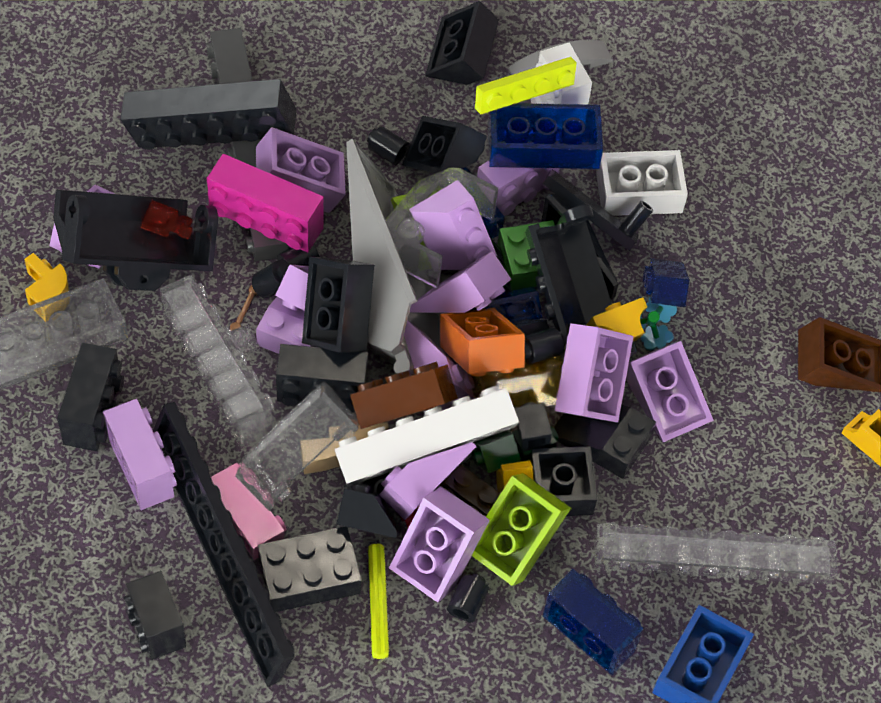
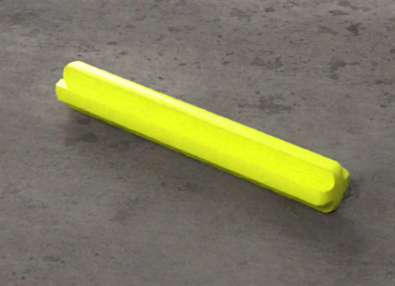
(378, 601)

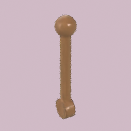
(235, 325)

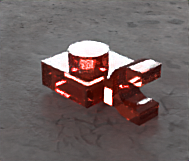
(163, 219)

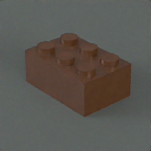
(403, 394)

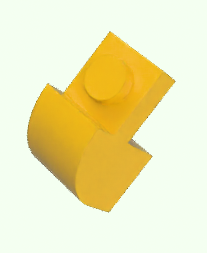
(48, 280)

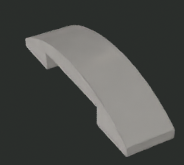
(588, 51)

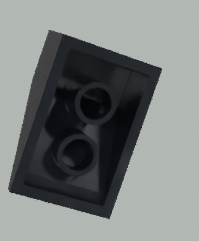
(612, 443)

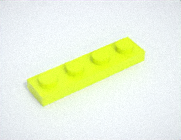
(525, 85)

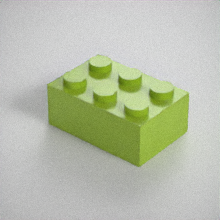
(519, 528)

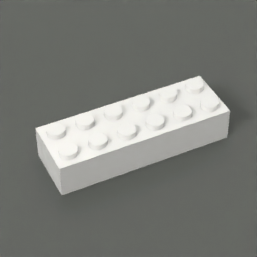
(434, 433)

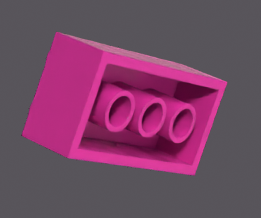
(266, 203)

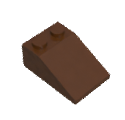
(838, 357)

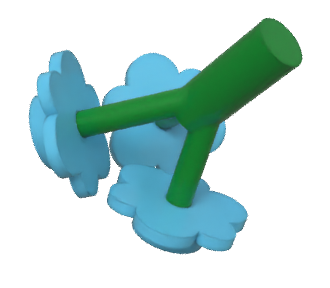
(657, 336)

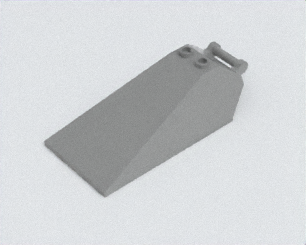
(373, 244)

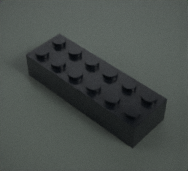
(207, 113)

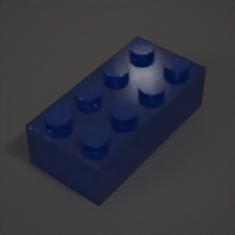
(545, 136)

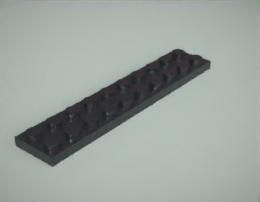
(224, 548)

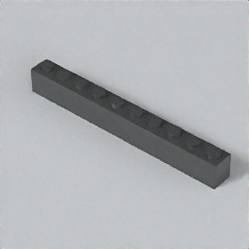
(232, 66)

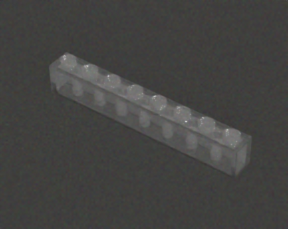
(715, 553)

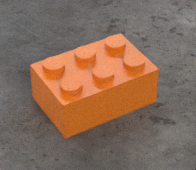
(482, 341)

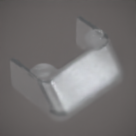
(408, 233)
(294, 444)

